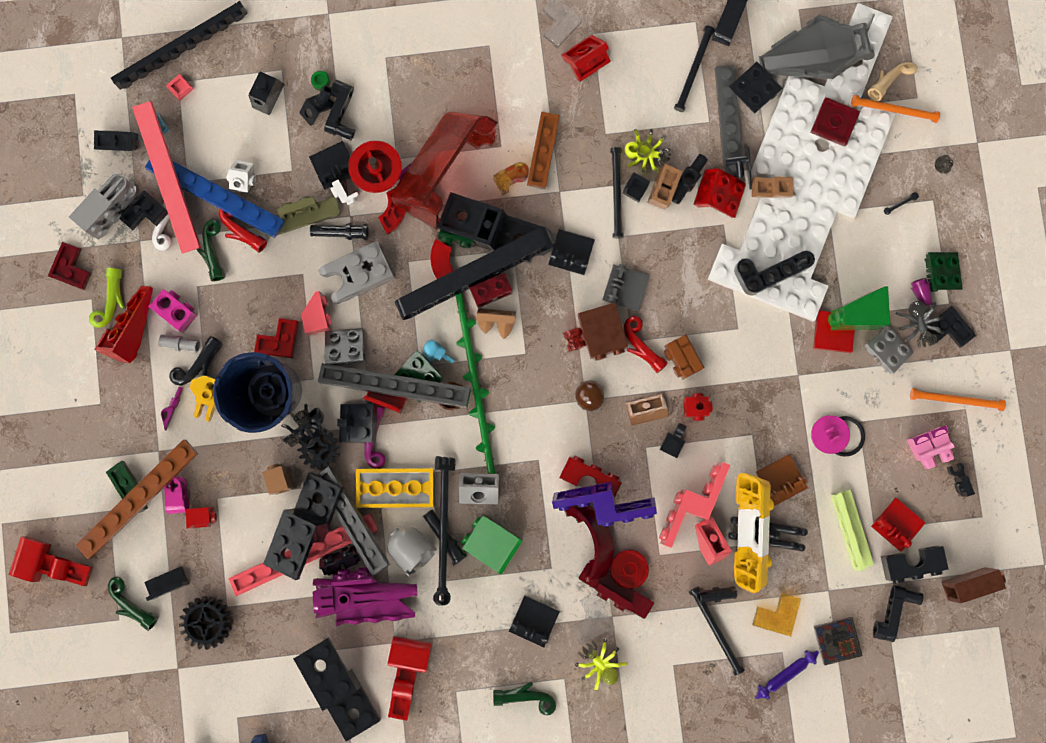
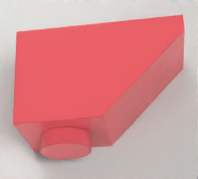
(711, 541)

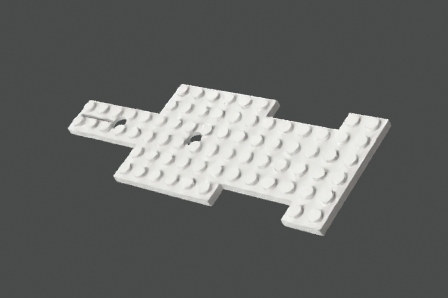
(821, 180)

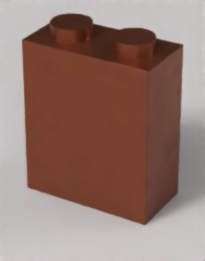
(603, 331)
(974, 585)

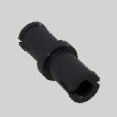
(716, 594)

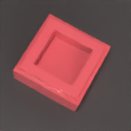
(179, 87)

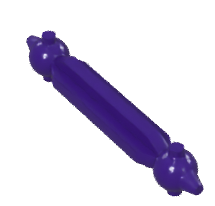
(787, 674)

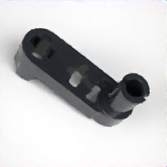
(343, 94)
(889, 628)

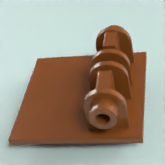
(783, 478)

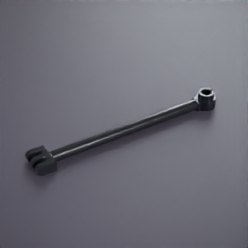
(445, 465)

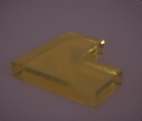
(780, 621)

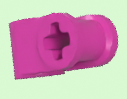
(176, 497)

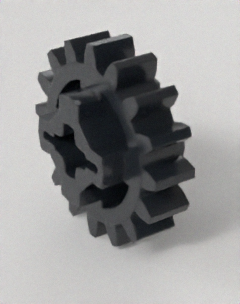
(319, 456)

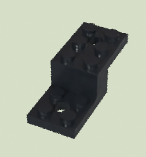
(484, 223)
(303, 526)
(337, 689)

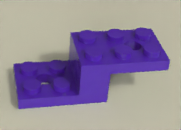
(604, 504)

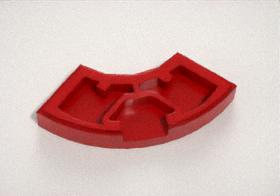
(392, 216)
(440, 259)

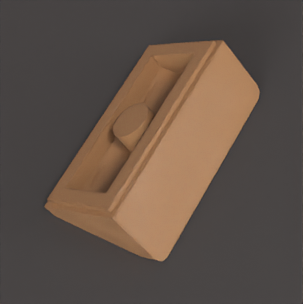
(647, 409)

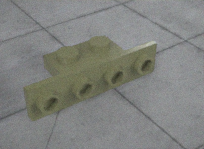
(306, 212)

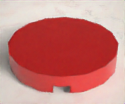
(629, 569)

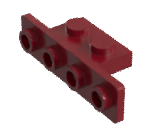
(623, 598)

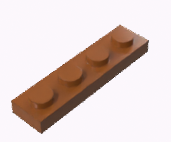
(543, 150)

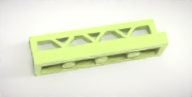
(852, 530)

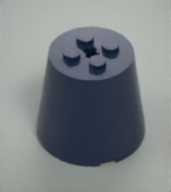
(243, 392)

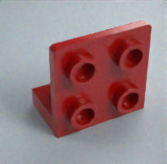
(720, 192)

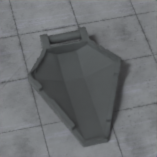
(818, 50)

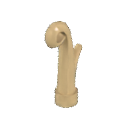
(879, 89)

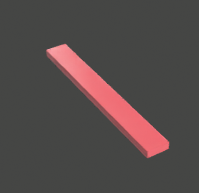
(166, 177)
(261, 573)

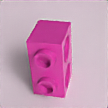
(171, 313)

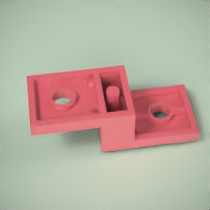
(694, 504)

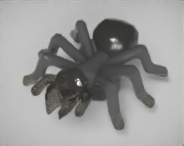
(920, 320)

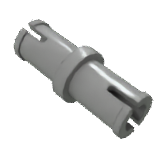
(179, 343)

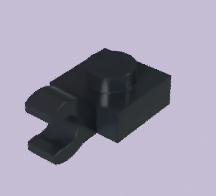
(672, 443)
(963, 484)

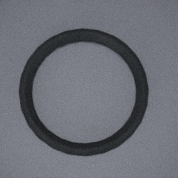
(862, 437)

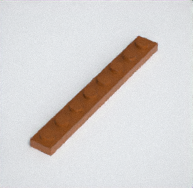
(137, 499)

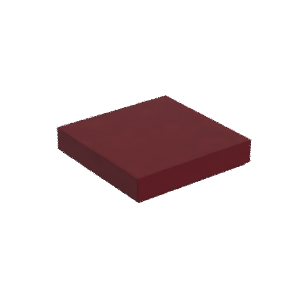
(835, 121)

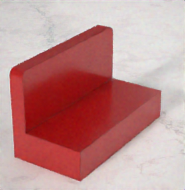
(387, 401)

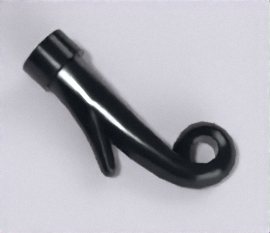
(201, 363)

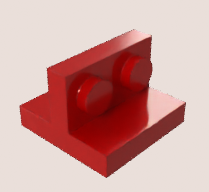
(587, 57)

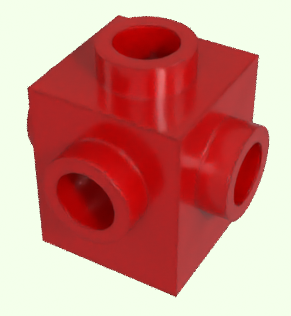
(690, 409)

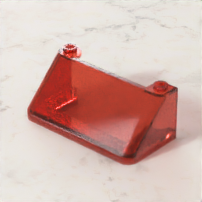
(417, 186)

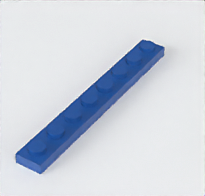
(226, 200)

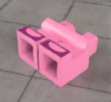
(930, 444)

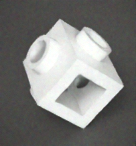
(241, 176)

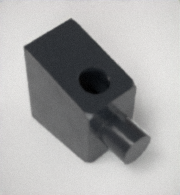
(265, 90)

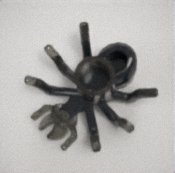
(305, 422)

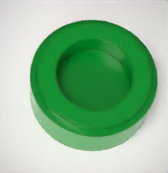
(320, 79)

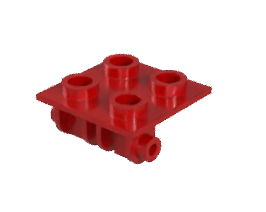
(898, 525)

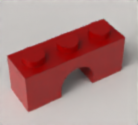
(575, 470)

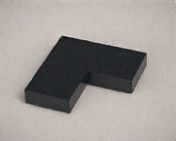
(143, 207)
(954, 327)

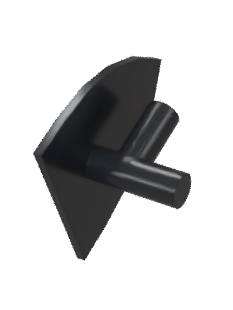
(739, 160)

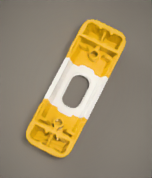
(752, 559)

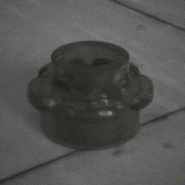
(940, 162)

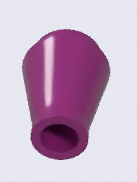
(922, 291)

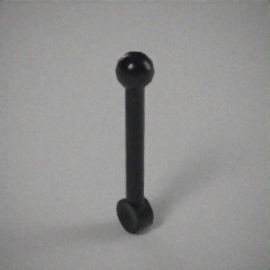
(914, 196)

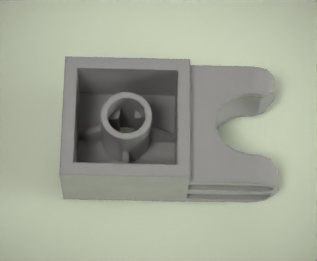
(104, 206)
(355, 277)

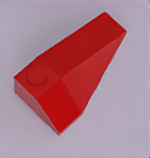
(126, 335)

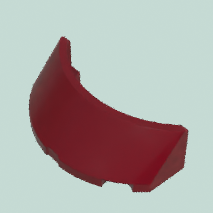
(601, 538)

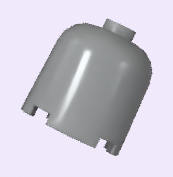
(409, 549)

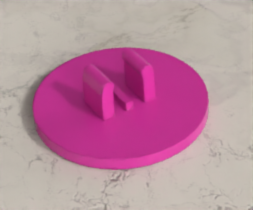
(830, 434)

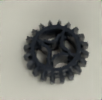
(205, 629)

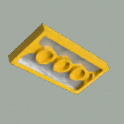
(394, 488)

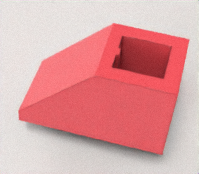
(315, 316)

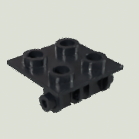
(755, 87)
(331, 164)
(571, 252)
(534, 621)

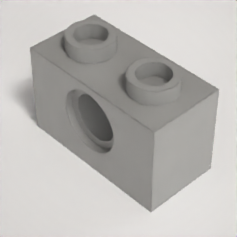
(478, 488)

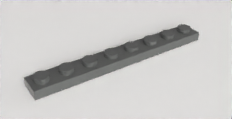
(394, 385)

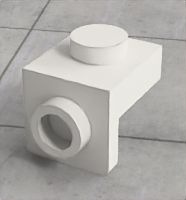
(338, 191)

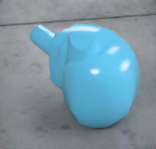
(434, 350)

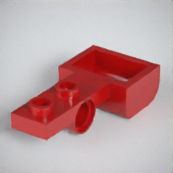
(33, 560)
(408, 658)

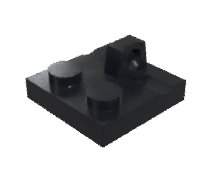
(357, 423)

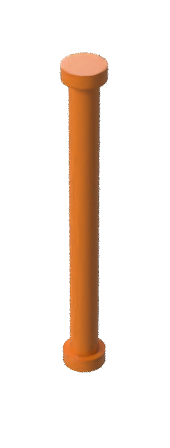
(933, 116)
(1000, 405)

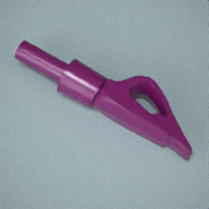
(171, 409)

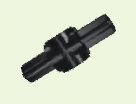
(694, 172)

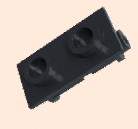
(331, 562)

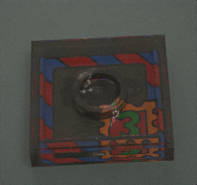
(838, 641)

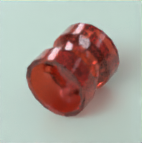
(574, 339)

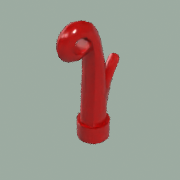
(256, 242)
(642, 350)

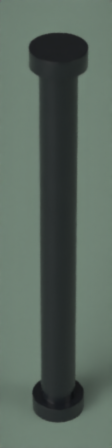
(708, 31)
(617, 192)
(718, 634)

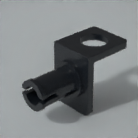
(317, 104)

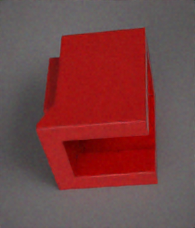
(200, 517)

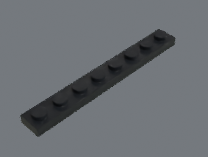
(179, 45)

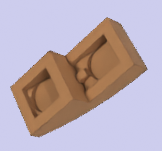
(772, 187)

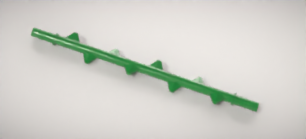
(472, 376)

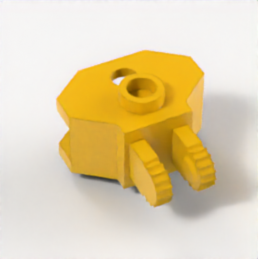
(204, 395)

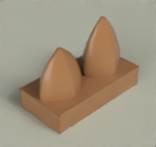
(504, 319)

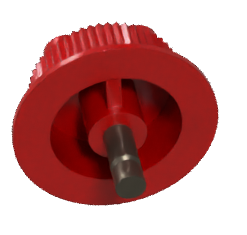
(375, 166)

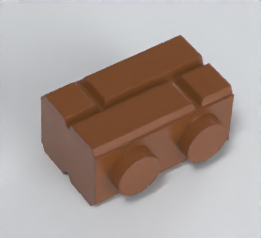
(683, 357)

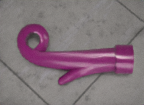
(368, 448)

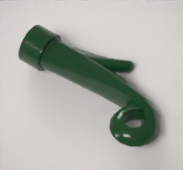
(209, 255)
(130, 610)
(521, 695)

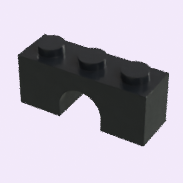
(931, 561)

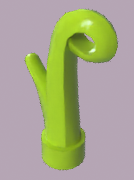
(112, 297)

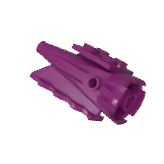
(361, 598)

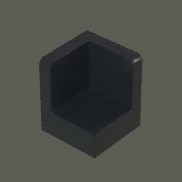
(636, 187)

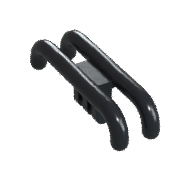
(774, 534)

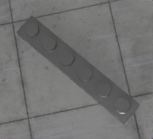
(728, 116)
(357, 528)

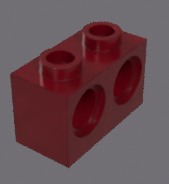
(491, 290)

